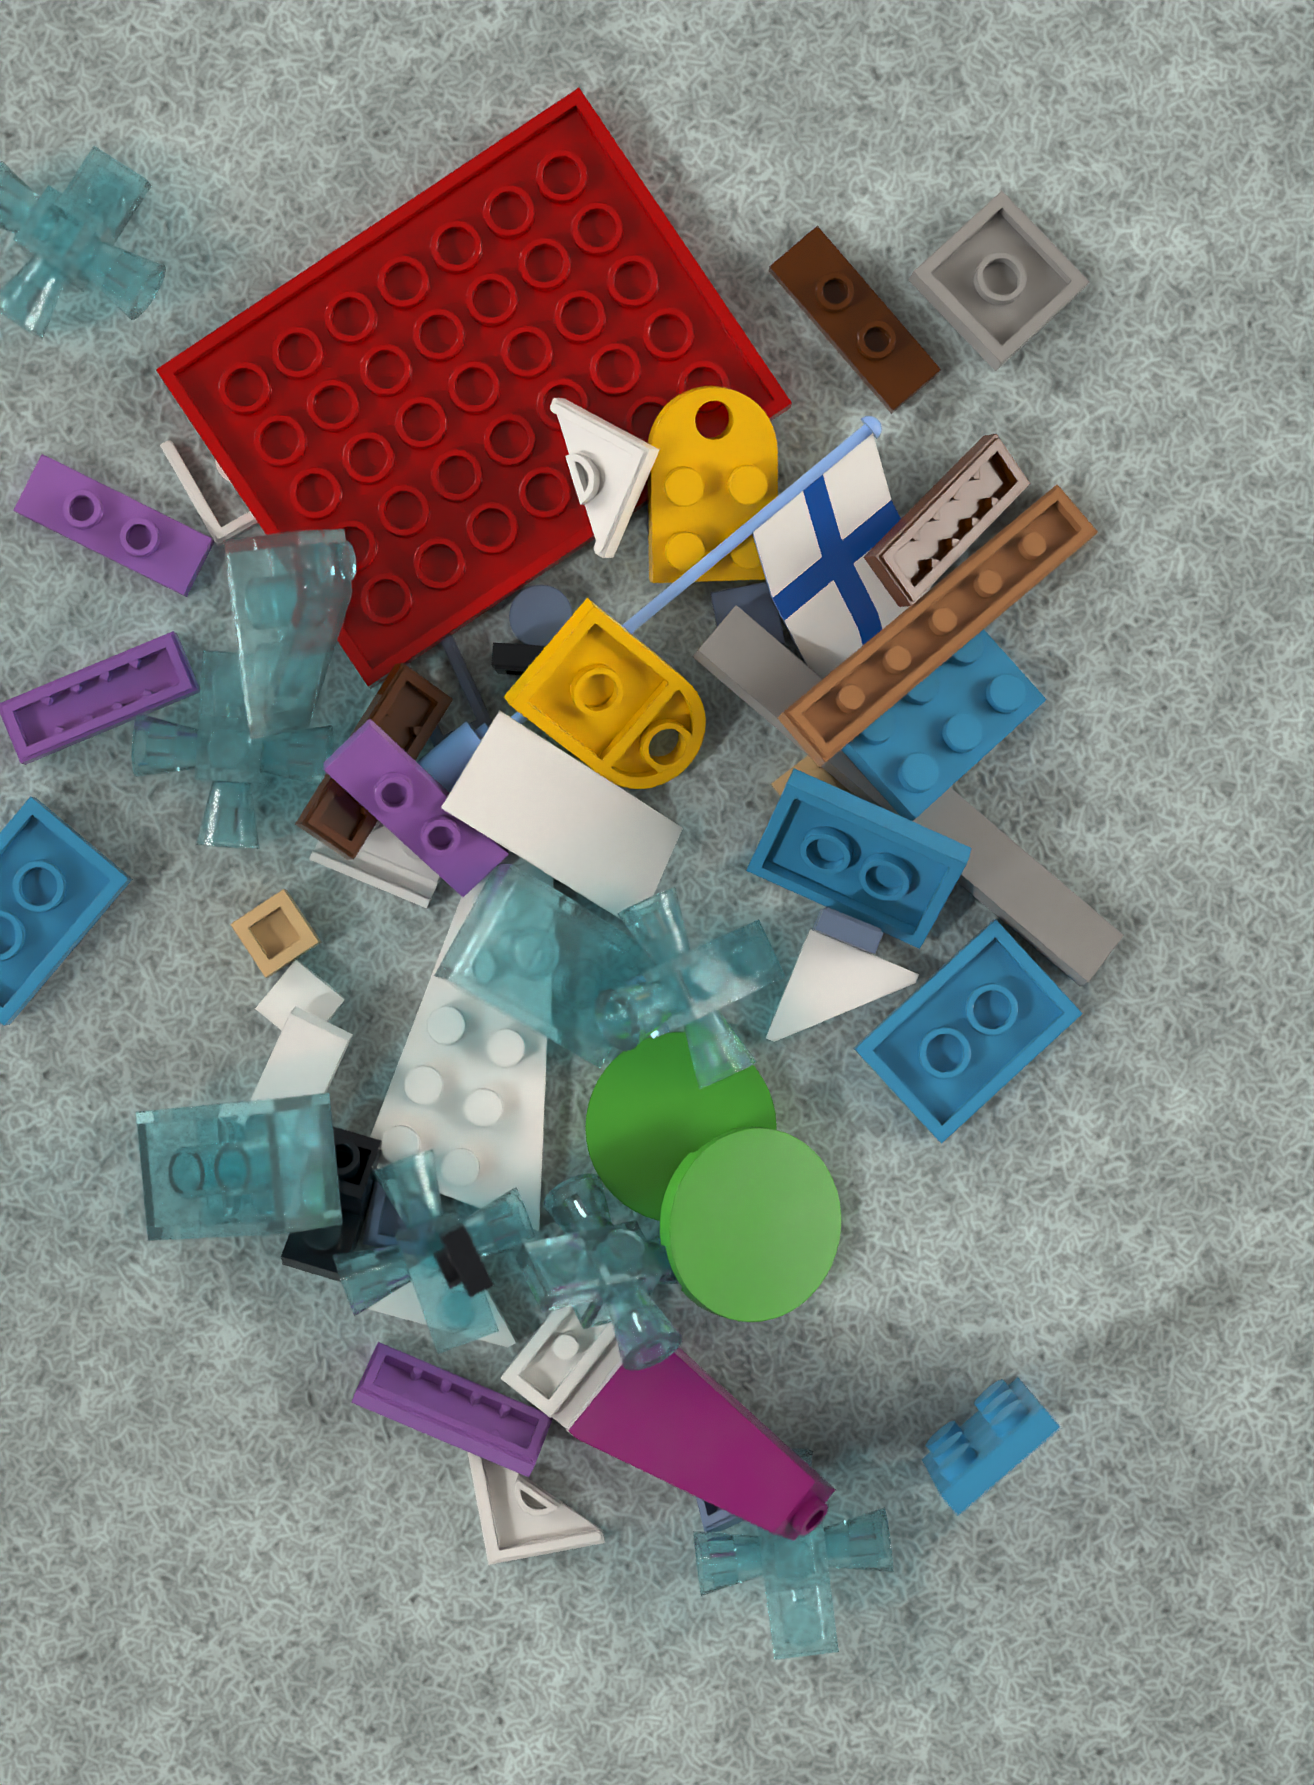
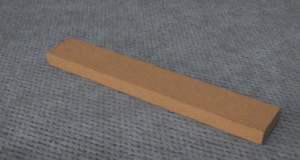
(937, 626)

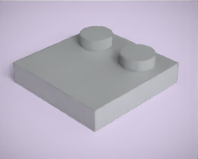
(998, 280)

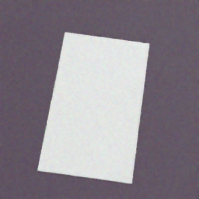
(563, 817)

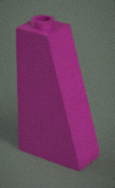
(705, 1442)

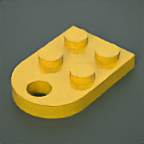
(708, 486)
(608, 698)

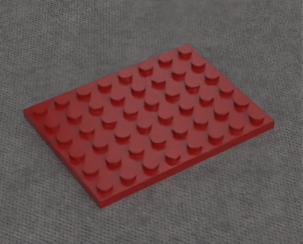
(421, 368)

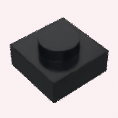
(461, 1261)

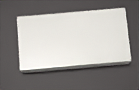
(303, 1057)

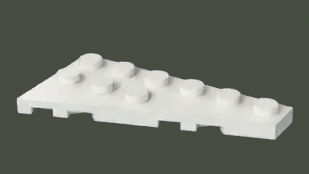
(470, 1090)

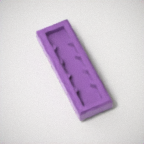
(114, 525)
(98, 698)
(410, 806)
(452, 1409)

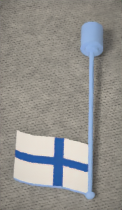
(813, 565)

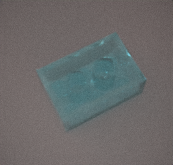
(239, 1168)

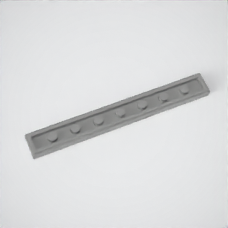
(997, 869)

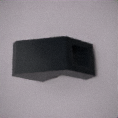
(314, 1248)

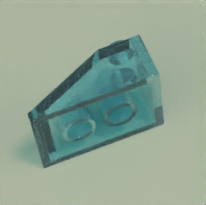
(287, 620)
(541, 960)

